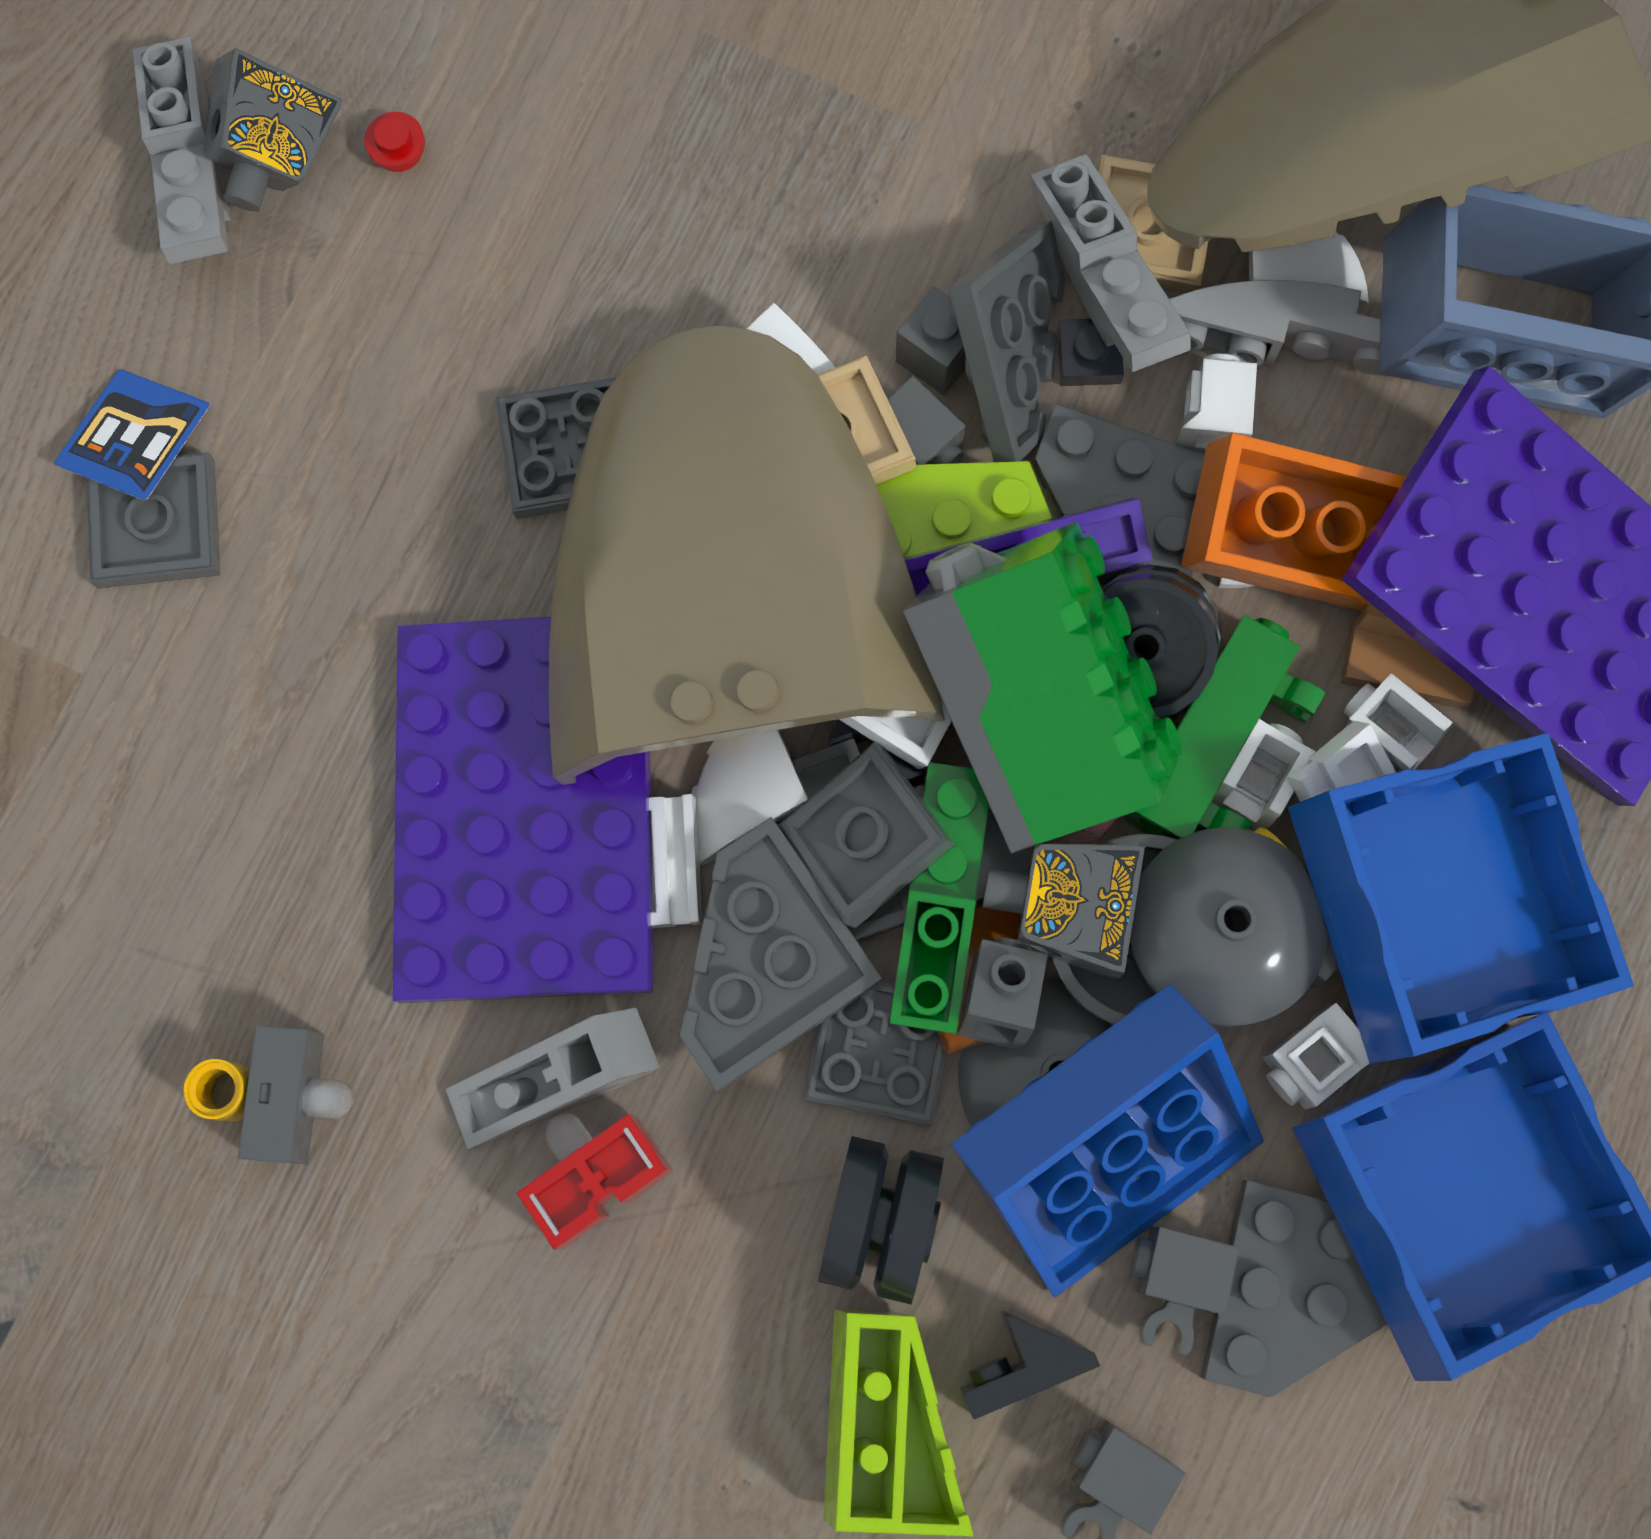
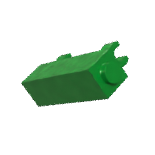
(1219, 723)

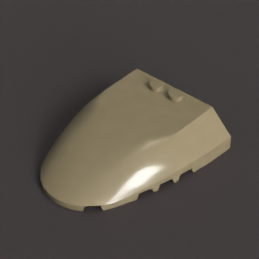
(1399, 107)
(724, 562)

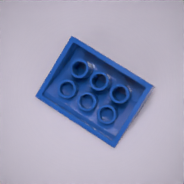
(1112, 1138)

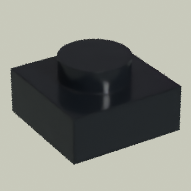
(1085, 357)

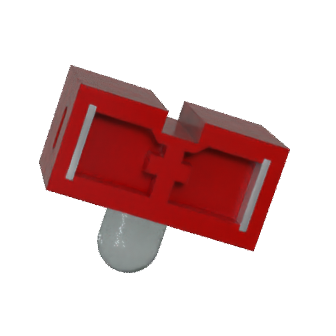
(590, 1173)

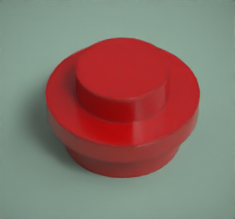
(395, 141)

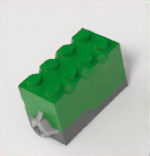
(1043, 685)

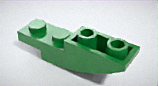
(942, 906)

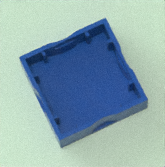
(1458, 898)
(1481, 1198)

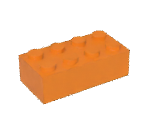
(1284, 518)

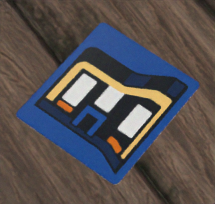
(132, 434)

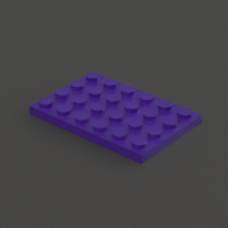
(1526, 579)
(496, 863)

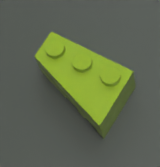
(961, 503)
(885, 1433)

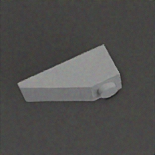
(553, 1076)

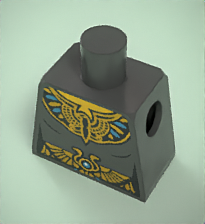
(263, 126)
(1073, 903)

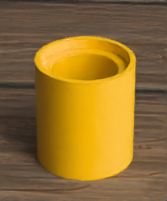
(199, 1087)

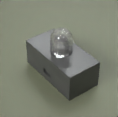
(287, 1095)

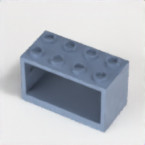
(1515, 234)

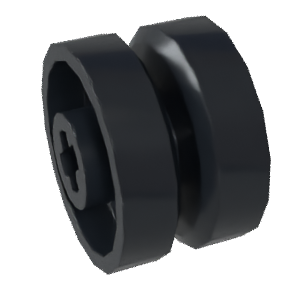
(1182, 621)
(883, 1220)

